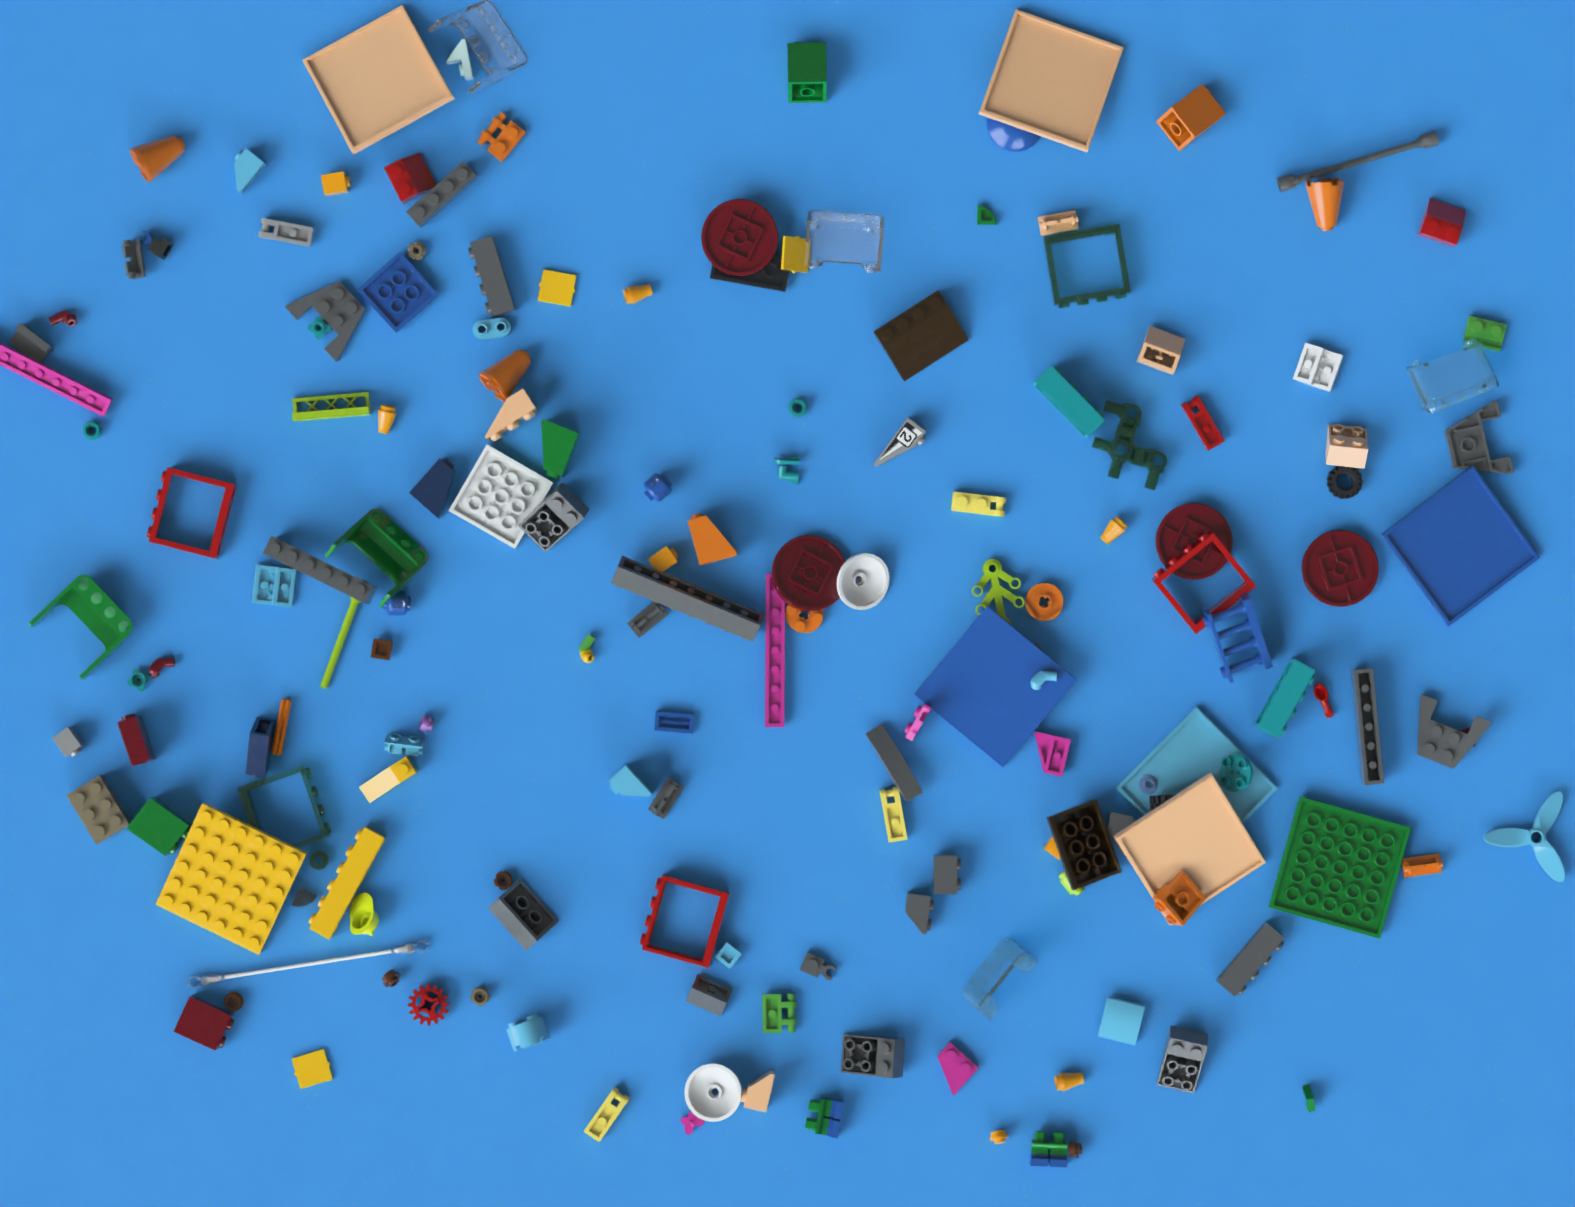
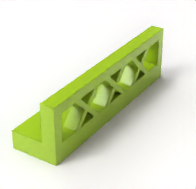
(334, 413)

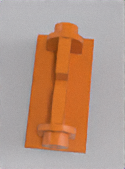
(1422, 865)

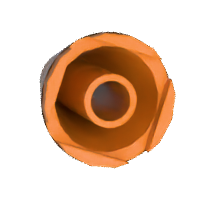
(156, 156)
(1325, 201)
(506, 374)

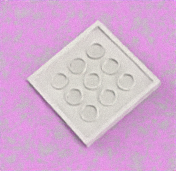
(500, 496)

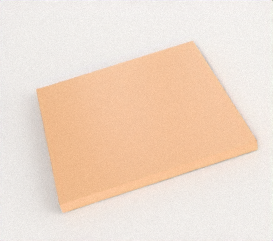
(378, 79)
(1051, 80)
(1191, 835)

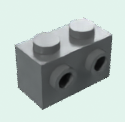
(945, 874)

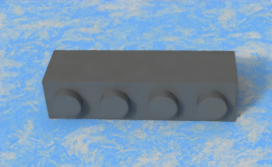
(442, 194)
(492, 276)
(1249, 959)

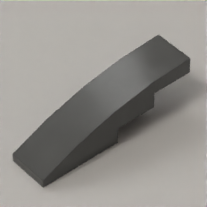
(894, 763)

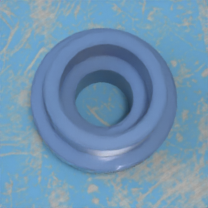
(1142, 784)

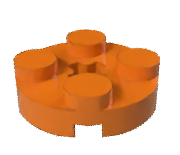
(1054, 604)
(800, 624)

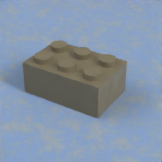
(99, 809)

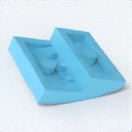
(273, 585)
(1121, 1020)

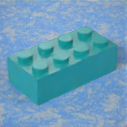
(1069, 401)
(1284, 698)

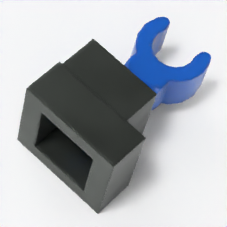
(157, 247)

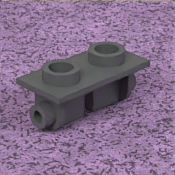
(135, 267)
(647, 618)
(665, 798)

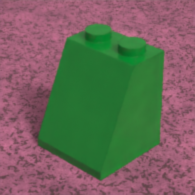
(807, 72)
(558, 448)
(159, 826)

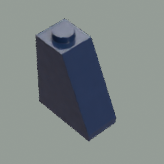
(435, 487)
(260, 747)

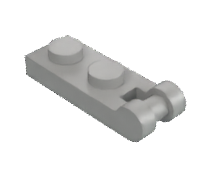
(287, 232)

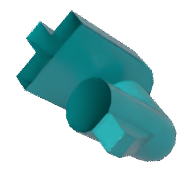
(791, 476)

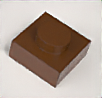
(381, 649)

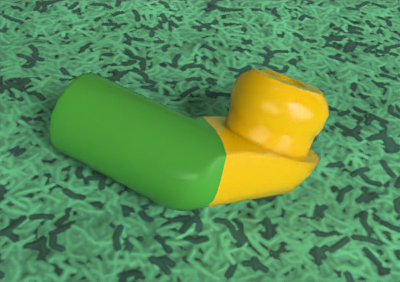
(585, 649)

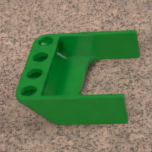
(386, 547)
(96, 612)

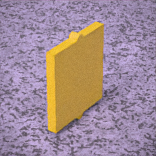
(793, 254)
(557, 288)
(312, 1068)

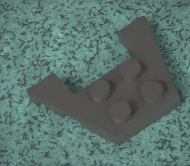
(337, 308)
(1469, 446)
(1442, 742)

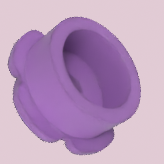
(426, 723)

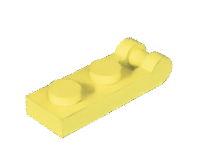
(977, 504)
(893, 815)
(606, 1115)

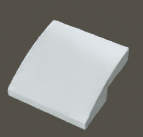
(1318, 367)

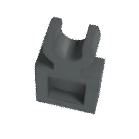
(814, 965)

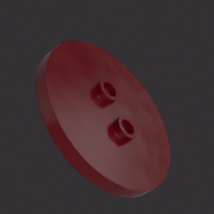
(739, 237)
(1183, 527)
(1340, 568)
(807, 573)

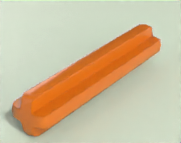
(281, 727)

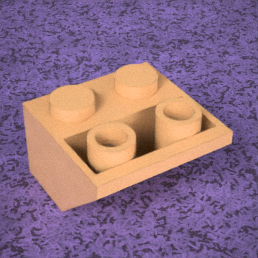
(1161, 350)
(1346, 446)

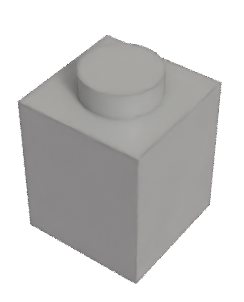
(68, 742)

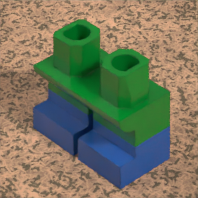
(825, 1125)
(1040, 1148)

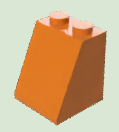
(1190, 117)
(708, 540)

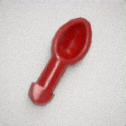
(1321, 694)

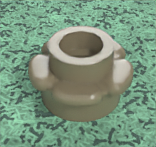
(420, 254)
(475, 996)

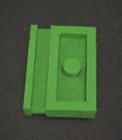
(1488, 332)

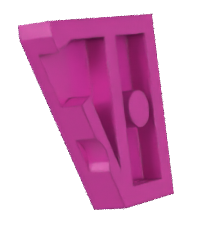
(920, 715)
(1053, 753)
(956, 1067)

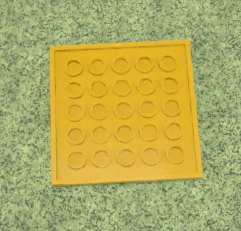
(231, 878)

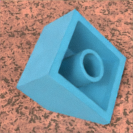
(628, 783)

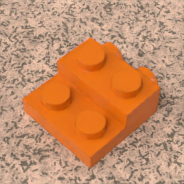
(1178, 899)

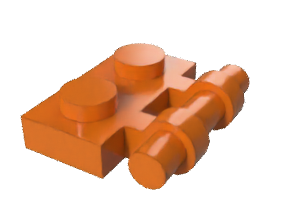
(506, 139)

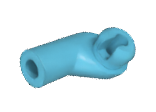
(1038, 679)

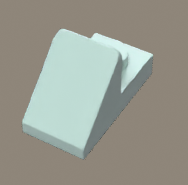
(461, 54)

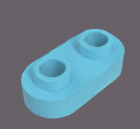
(491, 328)

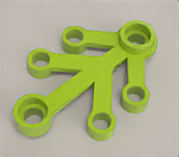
(996, 590)

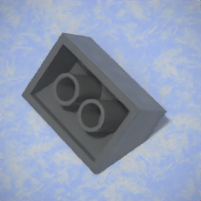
(523, 914)

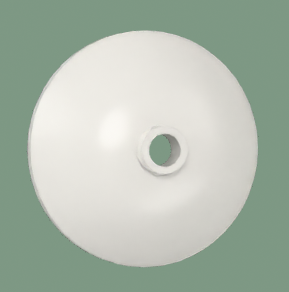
(871, 582)
(701, 1098)

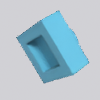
(728, 955)

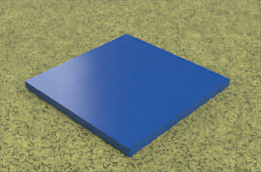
(1460, 545)
(987, 686)

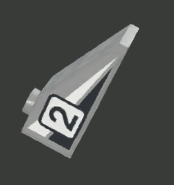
(904, 440)

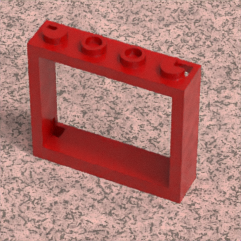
(221, 521)
(1189, 551)
(651, 919)

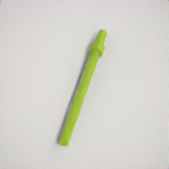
(340, 641)

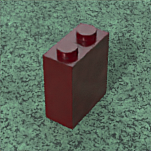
(136, 739)
(204, 1023)

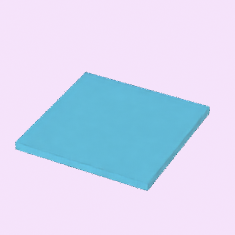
(1185, 757)

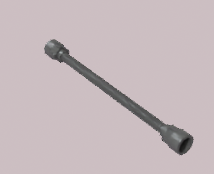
(1425, 141)

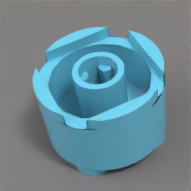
(527, 1033)

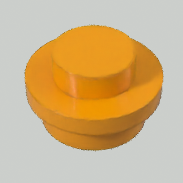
(999, 1136)

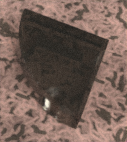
(303, 898)

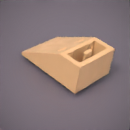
(514, 410)

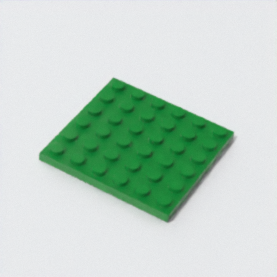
(1339, 867)

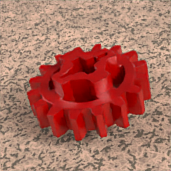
(431, 1012)

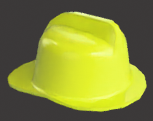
(362, 915)

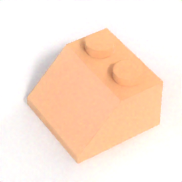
(758, 1092)

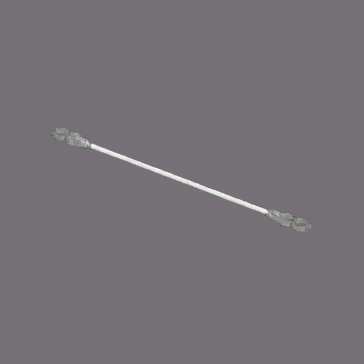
(407, 948)

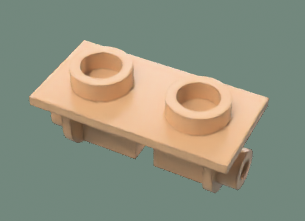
(1058, 223)

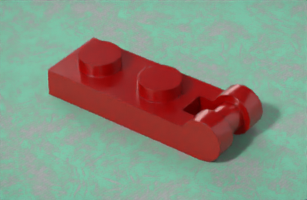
(1202, 423)

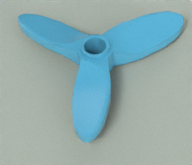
(1542, 849)

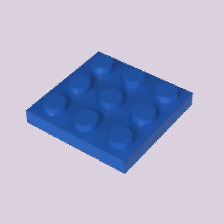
(398, 292)

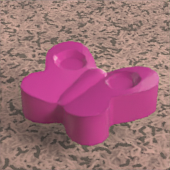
(690, 1122)

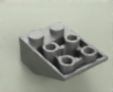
(554, 517)
(873, 1055)
(1182, 1059)

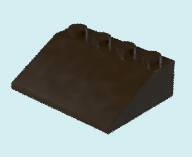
(920, 335)
(1084, 844)

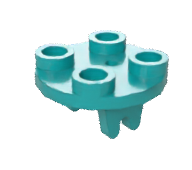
(1234, 781)

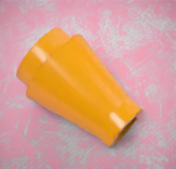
(636, 293)
(386, 416)
(1113, 530)
(1065, 1081)

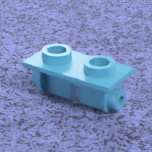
(412, 744)

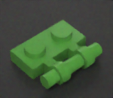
(772, 1013)

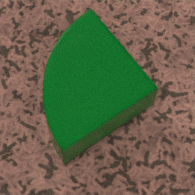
(985, 216)
(1310, 1104)

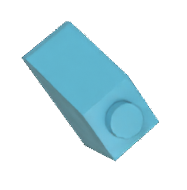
(246, 169)

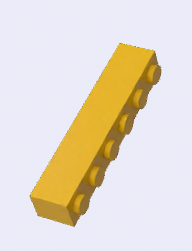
(347, 882)

